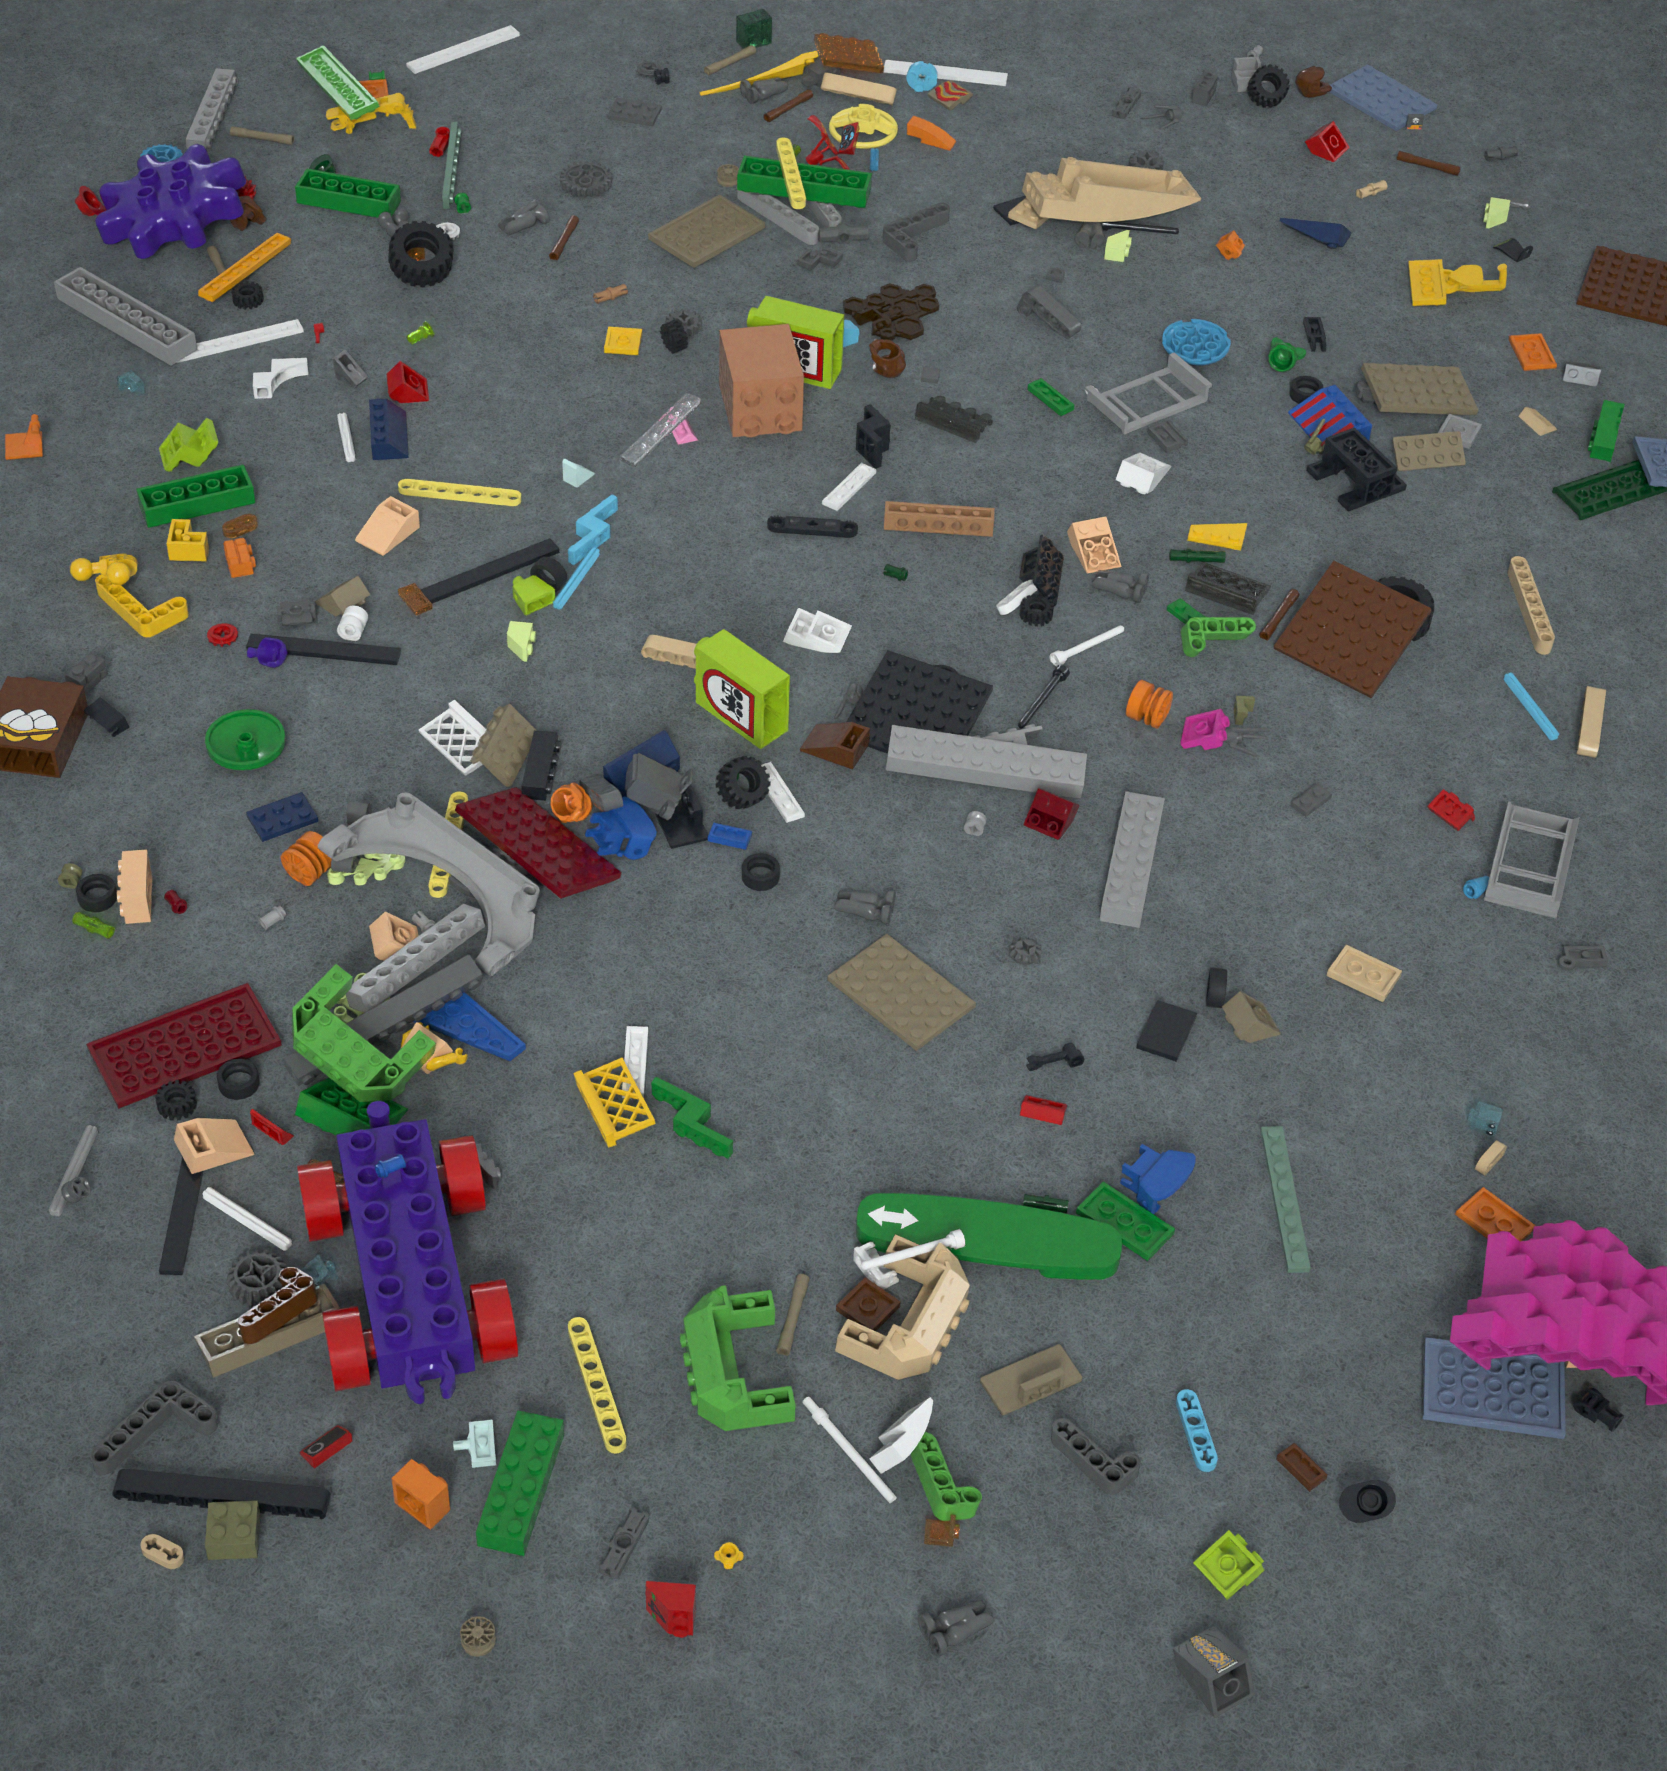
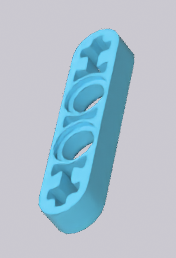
(1198, 1430)

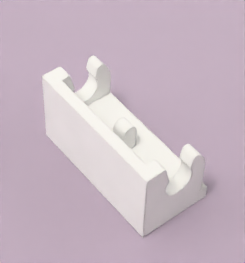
(879, 1275)

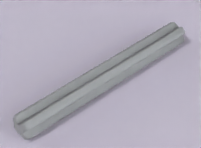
(74, 1167)

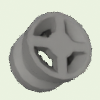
(975, 823)

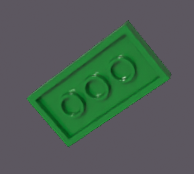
(1137, 1226)

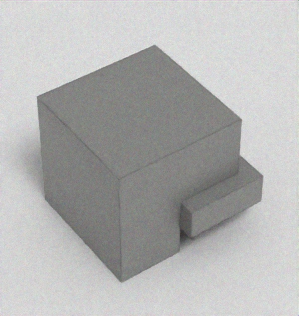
(1243, 70)

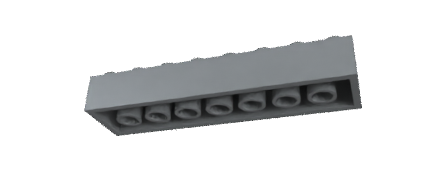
(1132, 859)

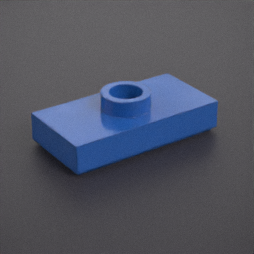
(729, 836)

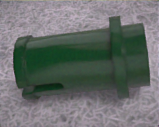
(895, 572)

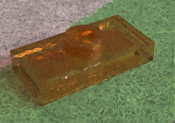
(415, 599)

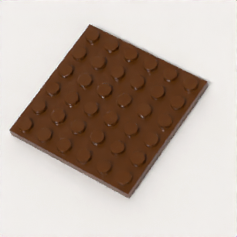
(1626, 285)
(1352, 629)

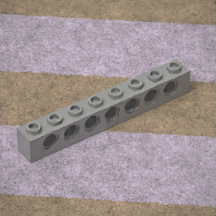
(212, 108)
(415, 958)

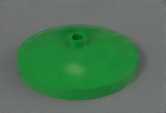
(245, 739)

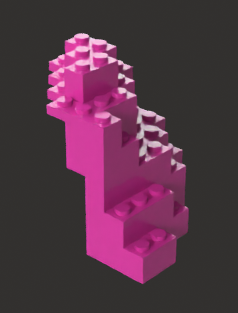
(1571, 1301)

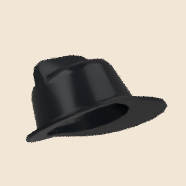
(1367, 1501)

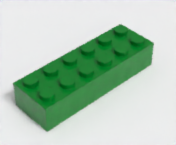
(347, 193)
(195, 495)
(520, 1483)

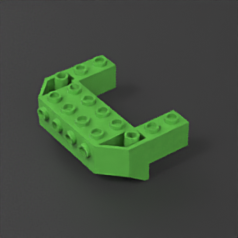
(346, 1054)
(713, 1372)

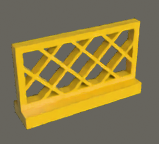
(599, 1111)

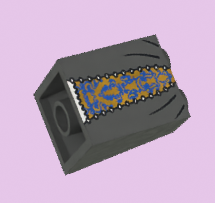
(1215, 1670)

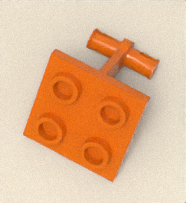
(25, 444)

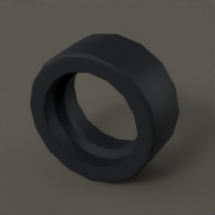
(1304, 382)
(554, 568)
(760, 883)
(96, 904)
(1216, 987)
(241, 1091)

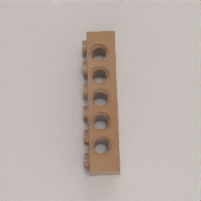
(939, 518)

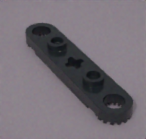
(821, 527)

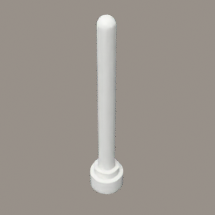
(1061, 656)
(953, 1240)

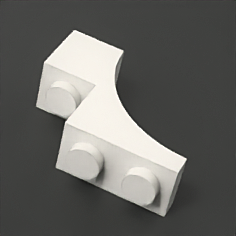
(281, 370)

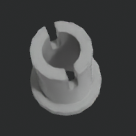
(1256, 52)
(272, 917)
(423, 922)

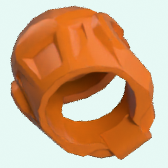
(571, 803)

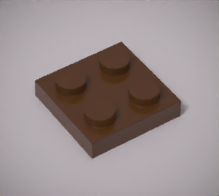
(868, 1305)

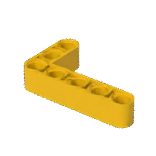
(135, 614)

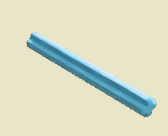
(576, 578)
(1531, 706)

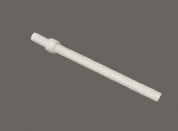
(821, 1417)

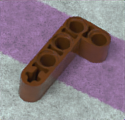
(296, 1296)

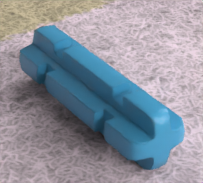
(874, 159)

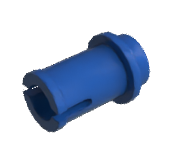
(389, 1166)

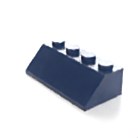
(388, 430)
(656, 748)

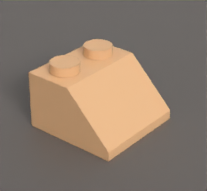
(390, 935)

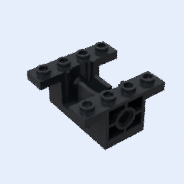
(1363, 463)

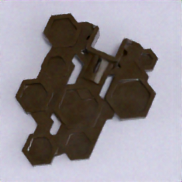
(901, 307)

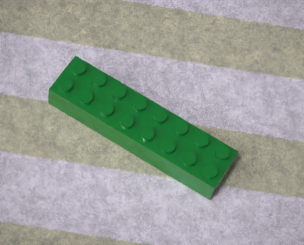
(819, 182)

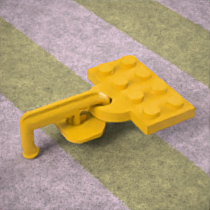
(1431, 282)

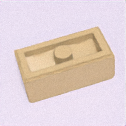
(1536, 421)

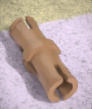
(610, 293)

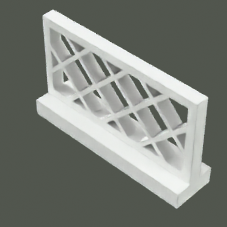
(472, 731)

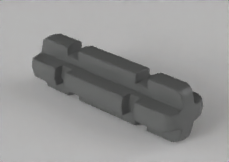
(1517, 203)

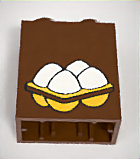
(39, 725)

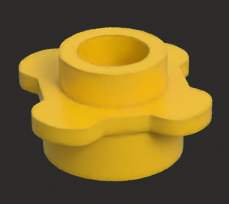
(725, 1549)

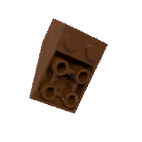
(838, 743)

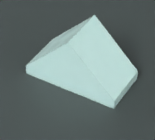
(575, 474)

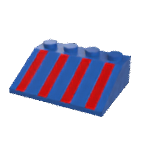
(1337, 411)

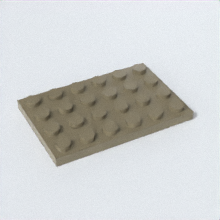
(706, 231)
(1419, 389)
(901, 992)

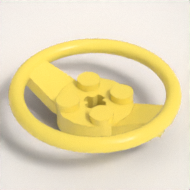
(869, 120)

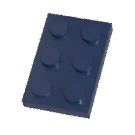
(282, 816)

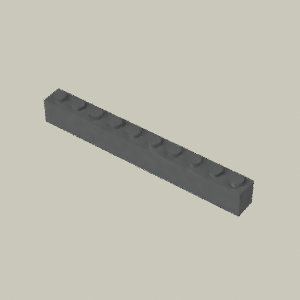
(400, 1011)

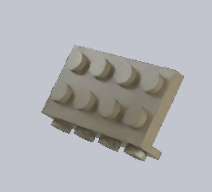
(504, 744)

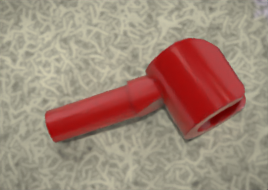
(318, 328)

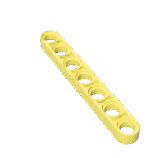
(791, 173)
(451, 489)
(443, 881)
(602, 1393)

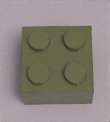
(232, 1530)

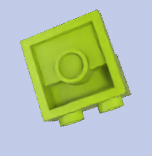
(1229, 1564)

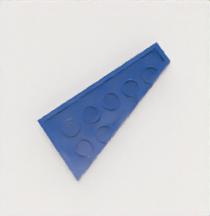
(474, 1026)

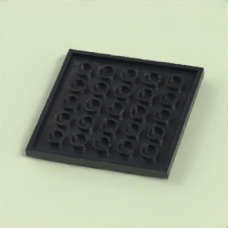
(917, 697)

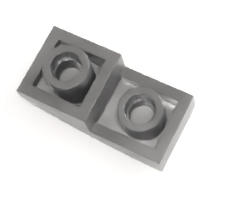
(489, 1172)

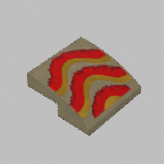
(950, 94)

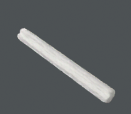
(247, 1218)

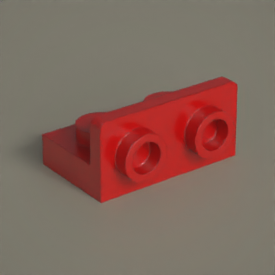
(1451, 810)

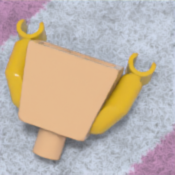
(443, 1053)

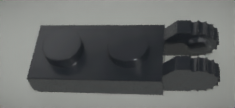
(1315, 332)

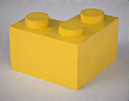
(185, 544)

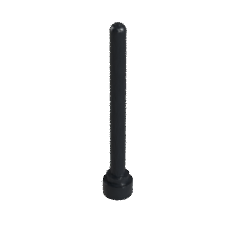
(1139, 227)
(1059, 674)

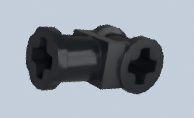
(1597, 1409)

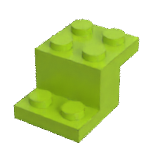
(188, 445)

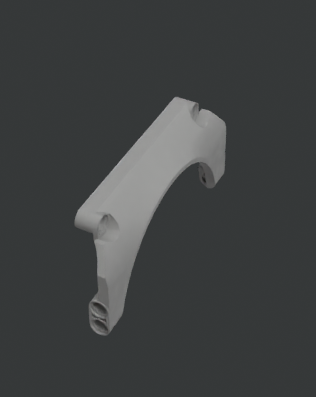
(424, 834)

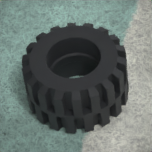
(1276, 77)
(755, 775)

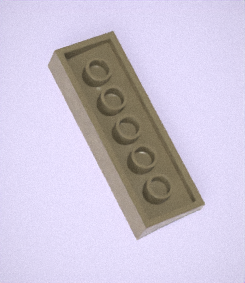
(226, 1350)

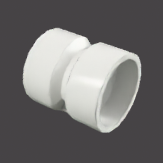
(352, 623)

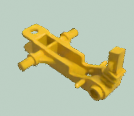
(388, 104)

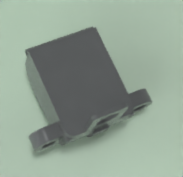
(655, 785)

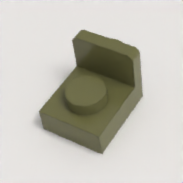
(1242, 706)

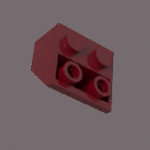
(1050, 814)

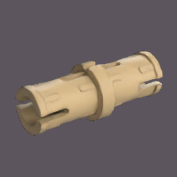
(1371, 189)

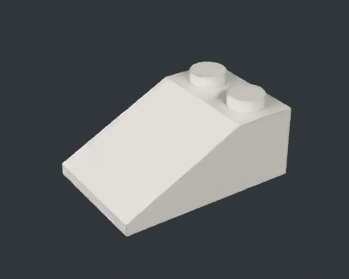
(1141, 472)

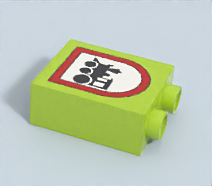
(815, 333)
(742, 688)

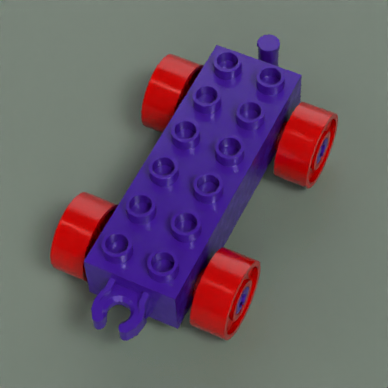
(406, 1259)

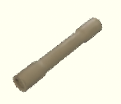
(716, 66)
(280, 138)
(216, 259)
(787, 1336)

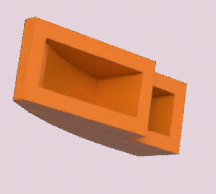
(929, 133)

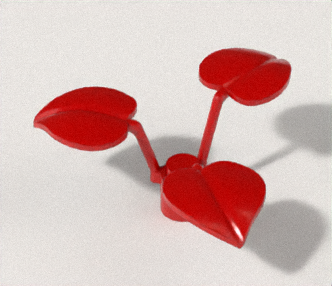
(816, 156)

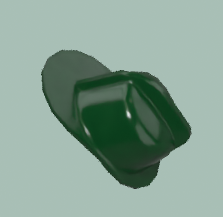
(323, 163)

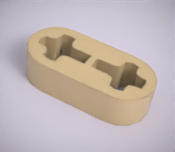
(1490, 1157)
(160, 1556)

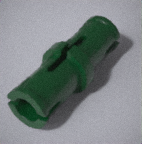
(1061, 1205)

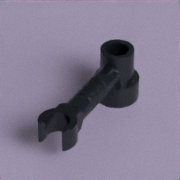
(1068, 1054)

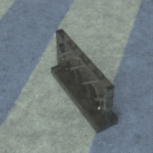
(1229, 595)

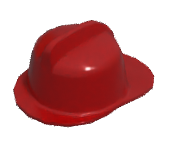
(88, 202)

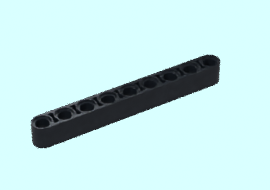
(201, 1490)

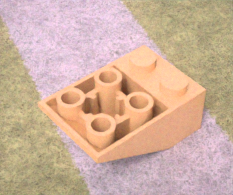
(388, 526)
(1094, 544)
(211, 1143)

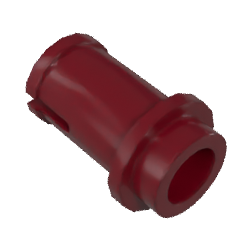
(177, 904)

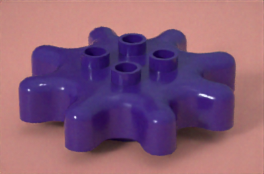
(170, 201)

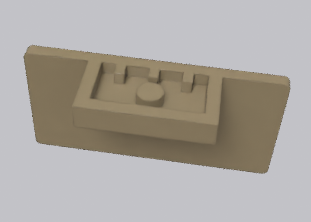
(1428, 451)
(1031, 1379)

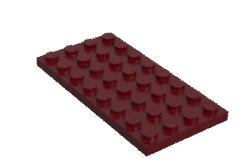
(538, 842)
(183, 1044)

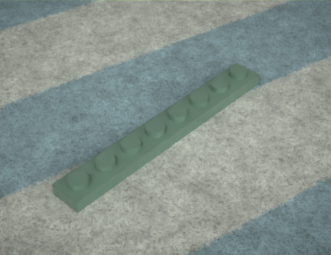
(451, 165)
(1285, 1199)

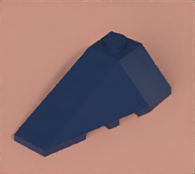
(1330, 234)

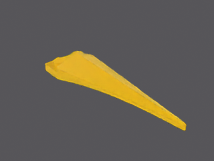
(788, 69)

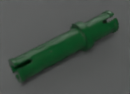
(1198, 556)

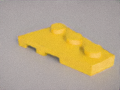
(1219, 535)

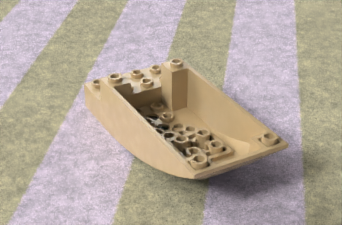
(1106, 192)

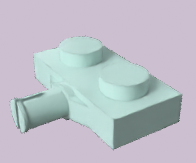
(479, 1443)

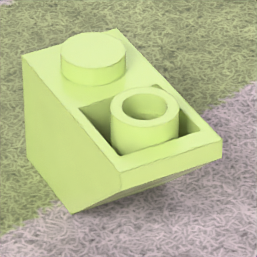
(1496, 212)
(1118, 246)
(520, 639)

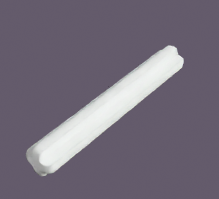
(346, 437)

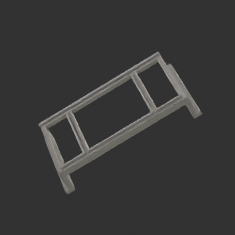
(1179, 368)
(1521, 898)

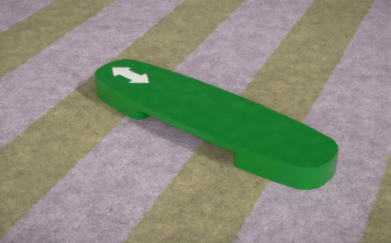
(995, 1233)

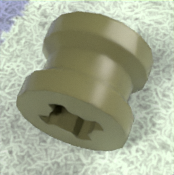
(70, 875)

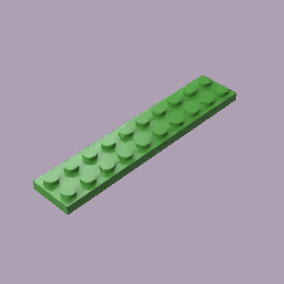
(337, 83)

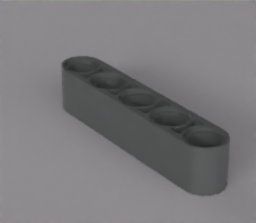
(602, 793)

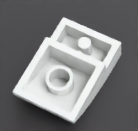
(817, 632)
(902, 1436)

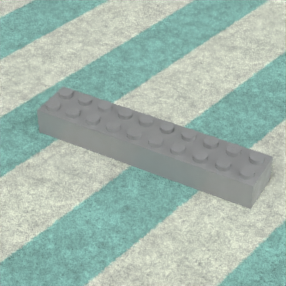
(125, 316)
(986, 761)

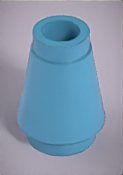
(1476, 887)

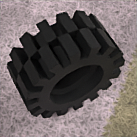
(247, 295)
(674, 336)
(1036, 617)
(176, 1090)

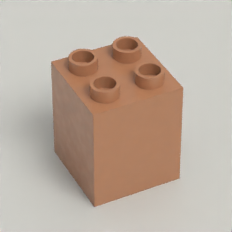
(761, 380)

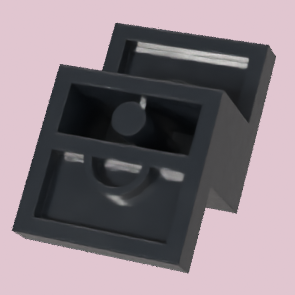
(873, 436)

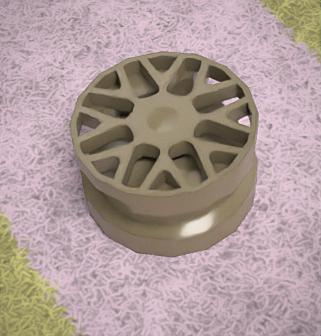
(728, 176)
(478, 1637)

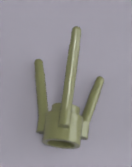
(1314, 443)

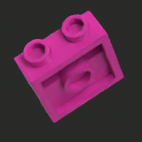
(1205, 730)

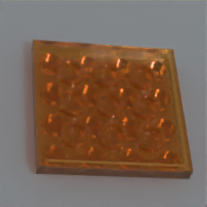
(848, 53)

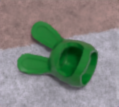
(1284, 355)

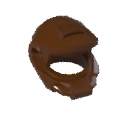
(1309, 82)
(248, 206)
(887, 365)

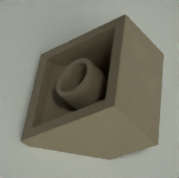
(345, 595)
(1249, 1018)

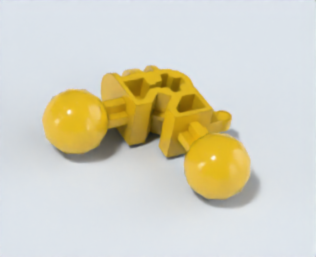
(116, 567)

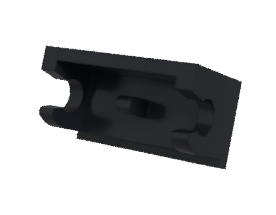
(107, 716)

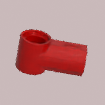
(440, 141)

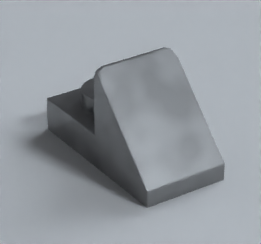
(346, 366)

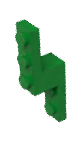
(691, 1118)

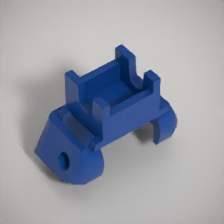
(623, 822)
(1157, 1175)

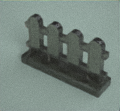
(949, 422)

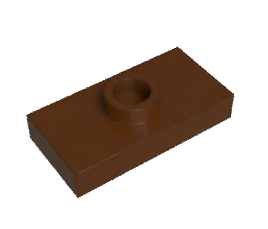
(1301, 1467)

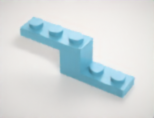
(592, 529)

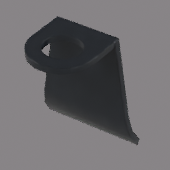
(1514, 250)

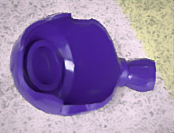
(270, 652)

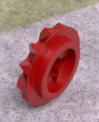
(215, 632)

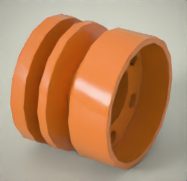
(1149, 704)
(304, 860)

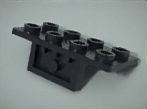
(1044, 568)
(686, 823)

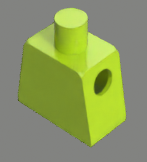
(532, 594)

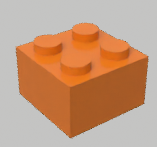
(421, 1493)

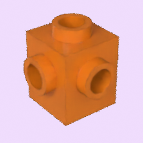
(1230, 245)

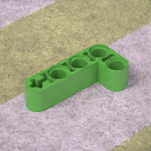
(1238, 628)
(938, 1483)

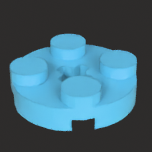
(924, 69)

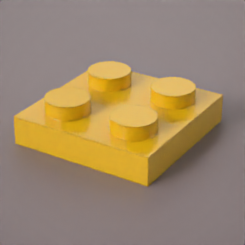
(623, 340)

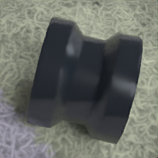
(661, 76)

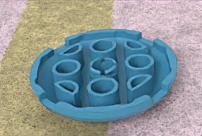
(1196, 341)

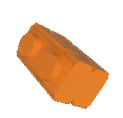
(238, 557)

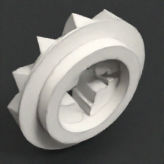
(453, 229)

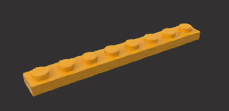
(244, 267)

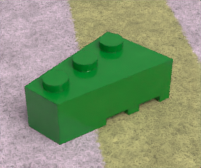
(1606, 431)

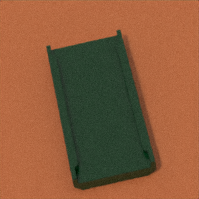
(1607, 490)

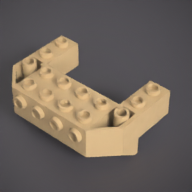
(928, 1325)

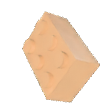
(135, 886)

